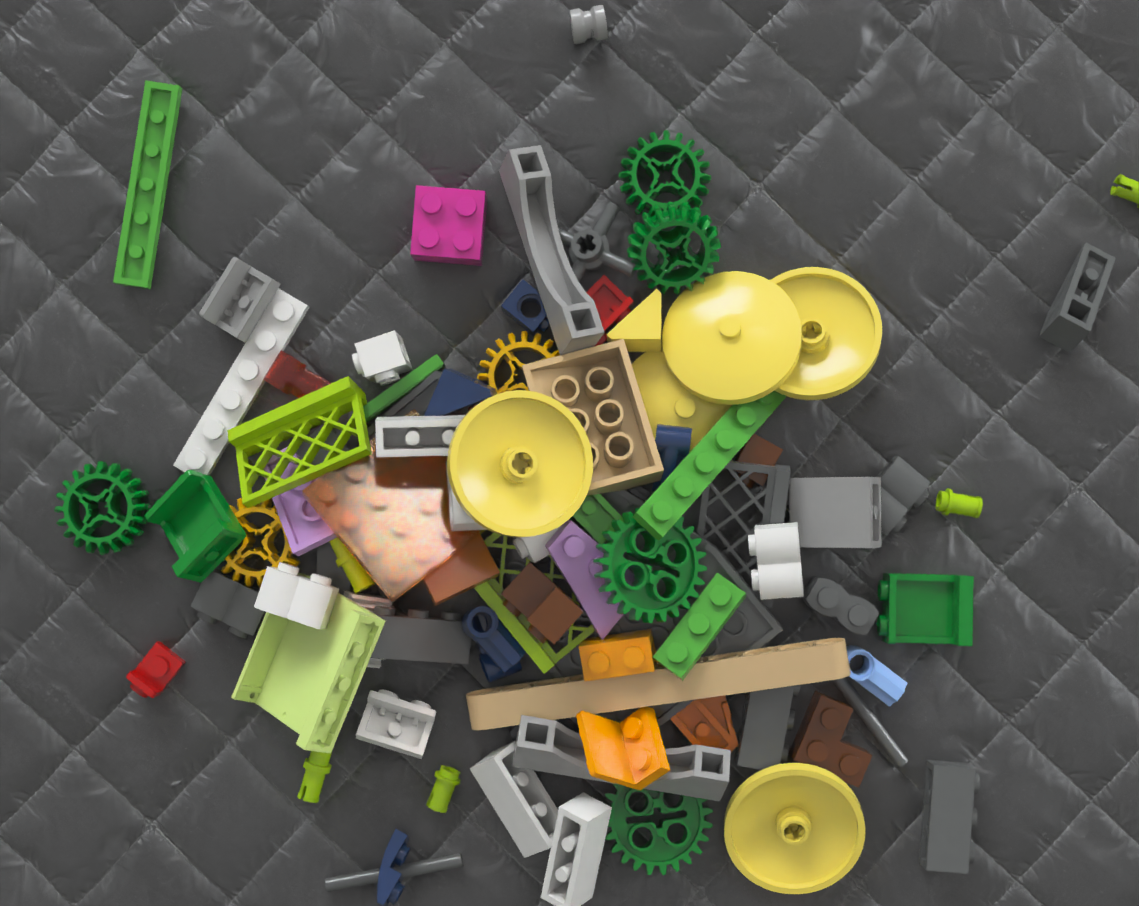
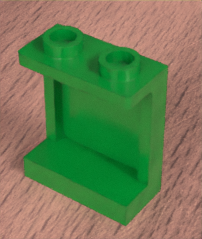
(197, 525)
(926, 608)

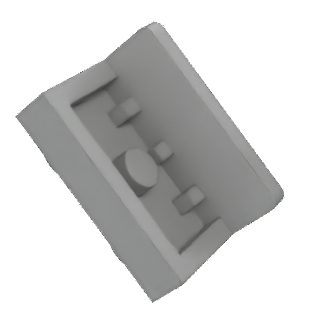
(239, 299)

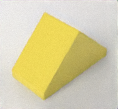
(642, 326)

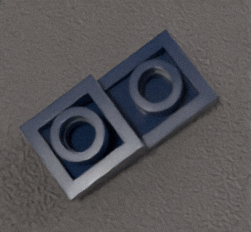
(389, 880)

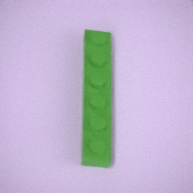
(147, 185)
(704, 464)

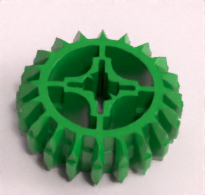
(653, 166)
(694, 263)
(78, 494)

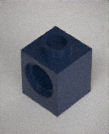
(512, 308)

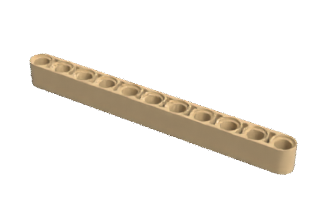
(708, 678)

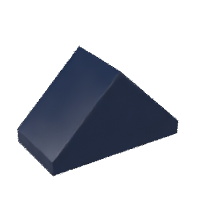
(457, 392)

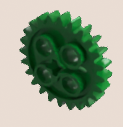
(642, 596)
(658, 849)

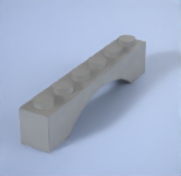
(566, 303)
(555, 749)

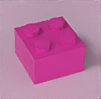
(448, 225)

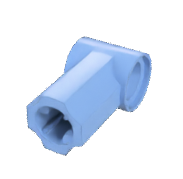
(876, 677)

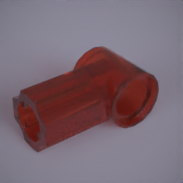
(293, 376)

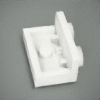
(396, 723)

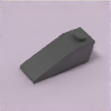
(1078, 299)

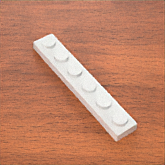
(241, 383)

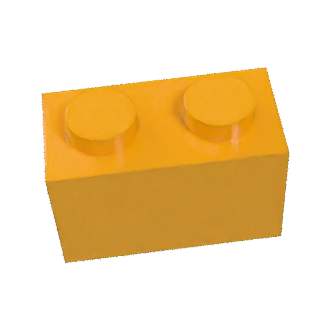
(618, 655)

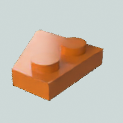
(707, 723)

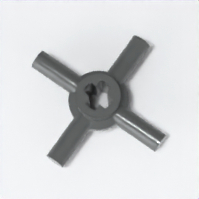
(601, 254)

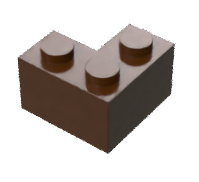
(542, 603)
(821, 744)

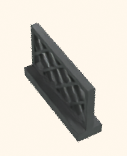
(773, 509)

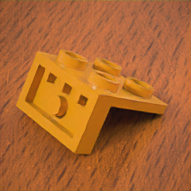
(625, 751)

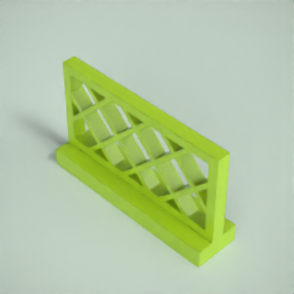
(295, 421)
(540, 653)

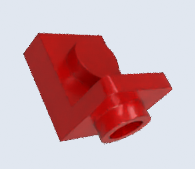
(155, 671)

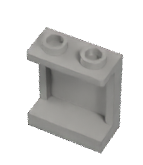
(836, 511)

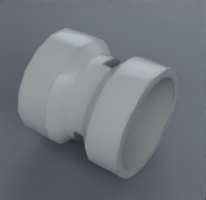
(588, 24)

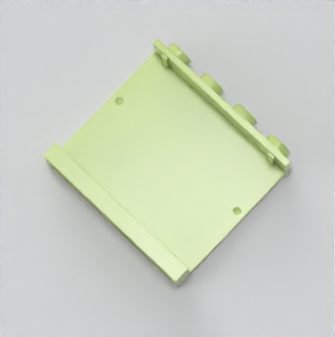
(309, 672)

